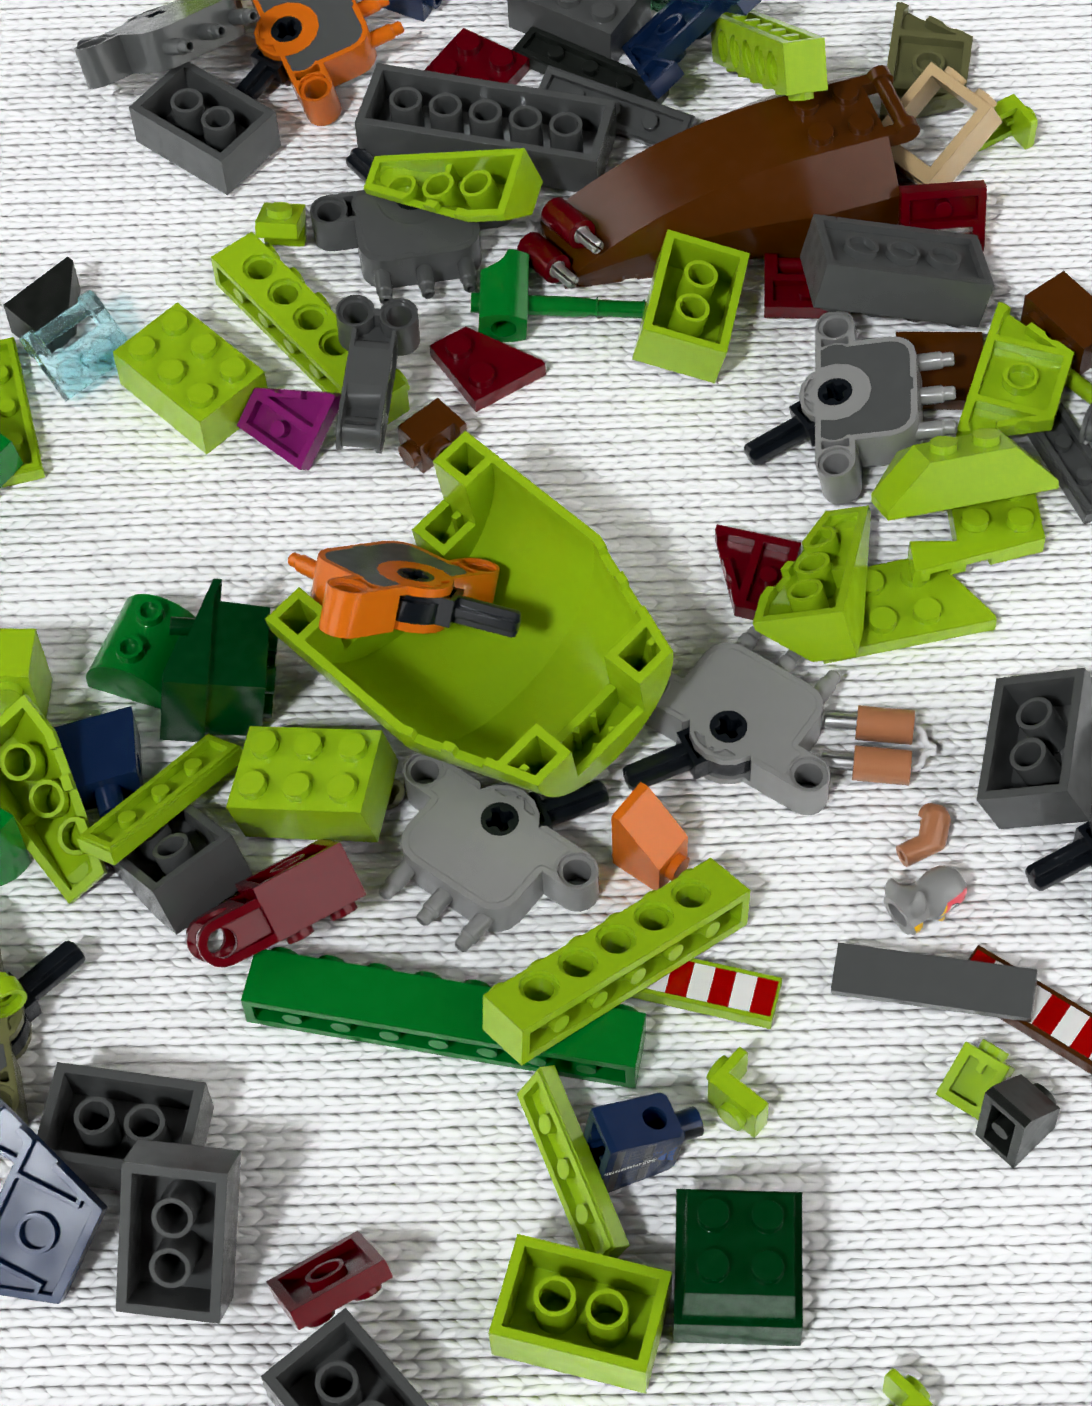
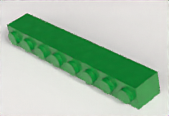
(424, 1015)

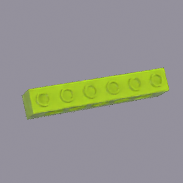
(771, 54)
(291, 314)
(614, 960)

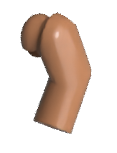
(931, 838)

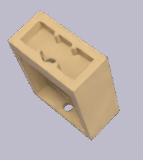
(964, 144)

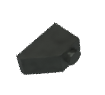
(44, 301)
(1016, 1118)

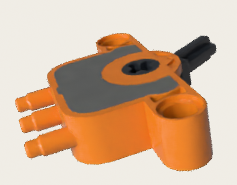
(314, 49)
(402, 588)

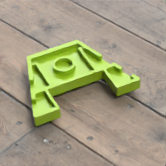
(981, 532)

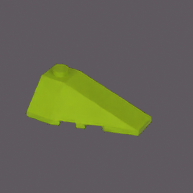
(459, 183)
(823, 592)
(45, 799)

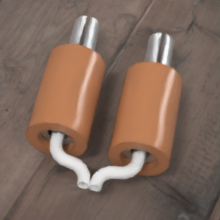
(877, 763)

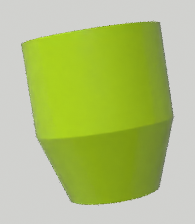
(519, 708)

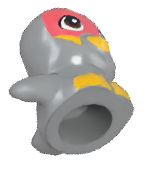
(929, 898)

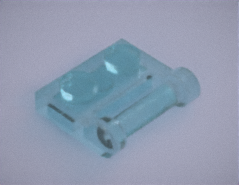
(86, 357)

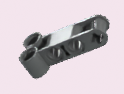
(373, 346)

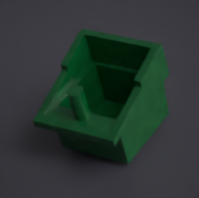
(218, 671)
(738, 1267)

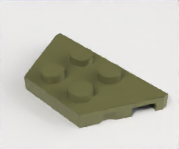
(915, 46)

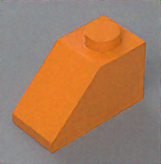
(648, 839)

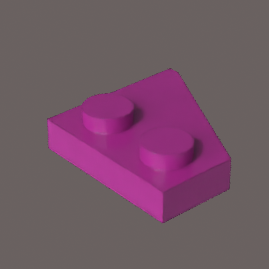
(290, 422)

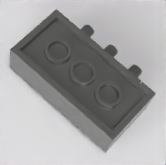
(896, 271)

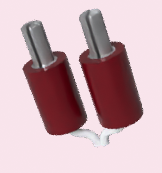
(571, 227)

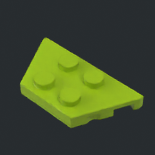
(1016, 379)
(916, 614)

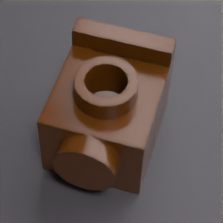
(428, 434)

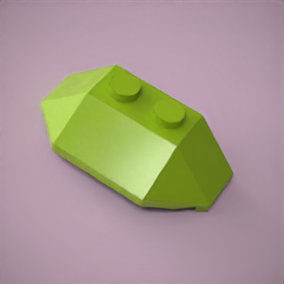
(958, 474)

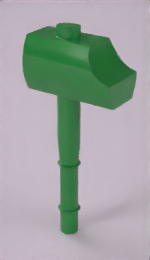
(506, 304)

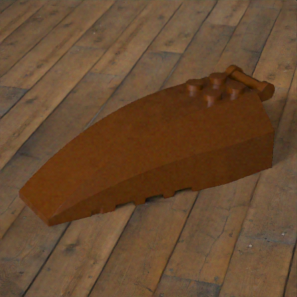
(748, 179)

